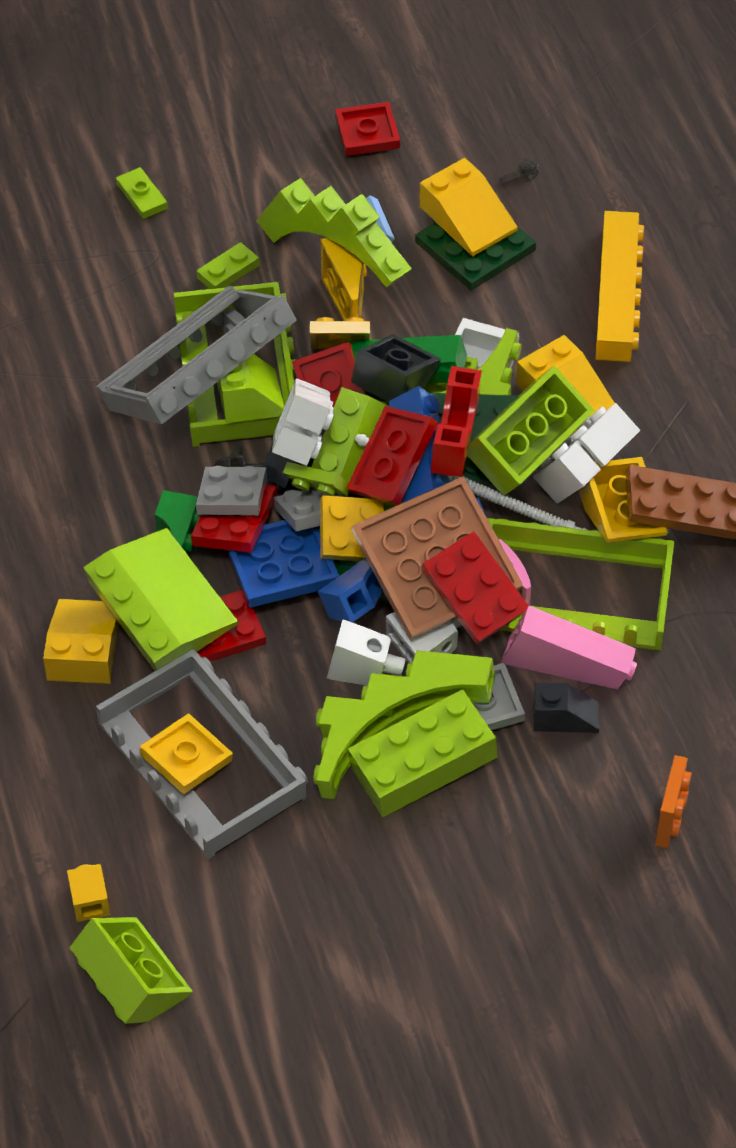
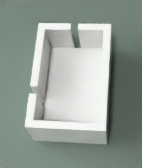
(302, 421)
(574, 460)

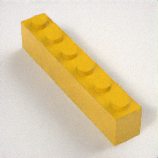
(618, 286)

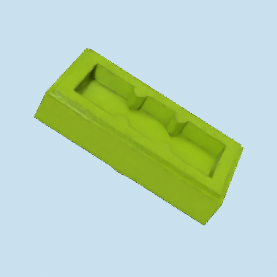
(141, 193)

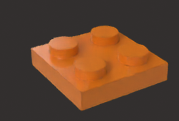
(673, 802)

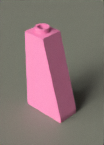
(568, 651)

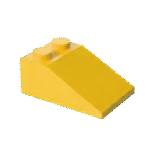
(466, 207)
(343, 278)
(571, 364)
(607, 505)
(81, 642)

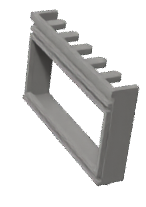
(266, 319)
(188, 809)

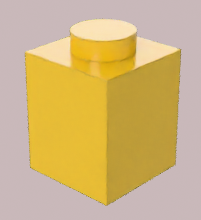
(88, 892)

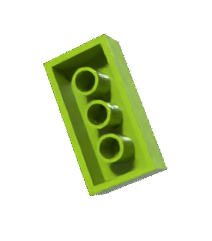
(529, 430)
(422, 753)

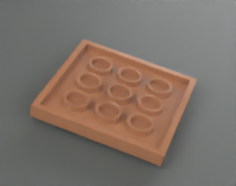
(414, 532)

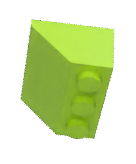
(250, 392)
(352, 416)
(129, 968)

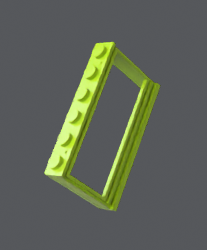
(202, 410)
(592, 546)

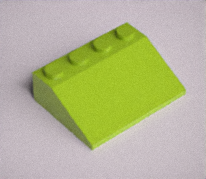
(159, 597)

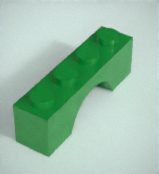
(179, 516)

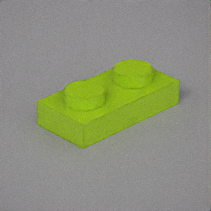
(228, 267)
(324, 481)

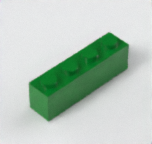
(447, 347)

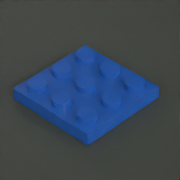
(282, 565)

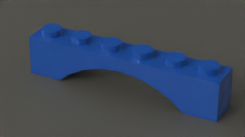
(353, 592)

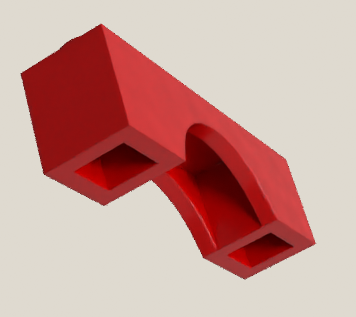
(457, 422)

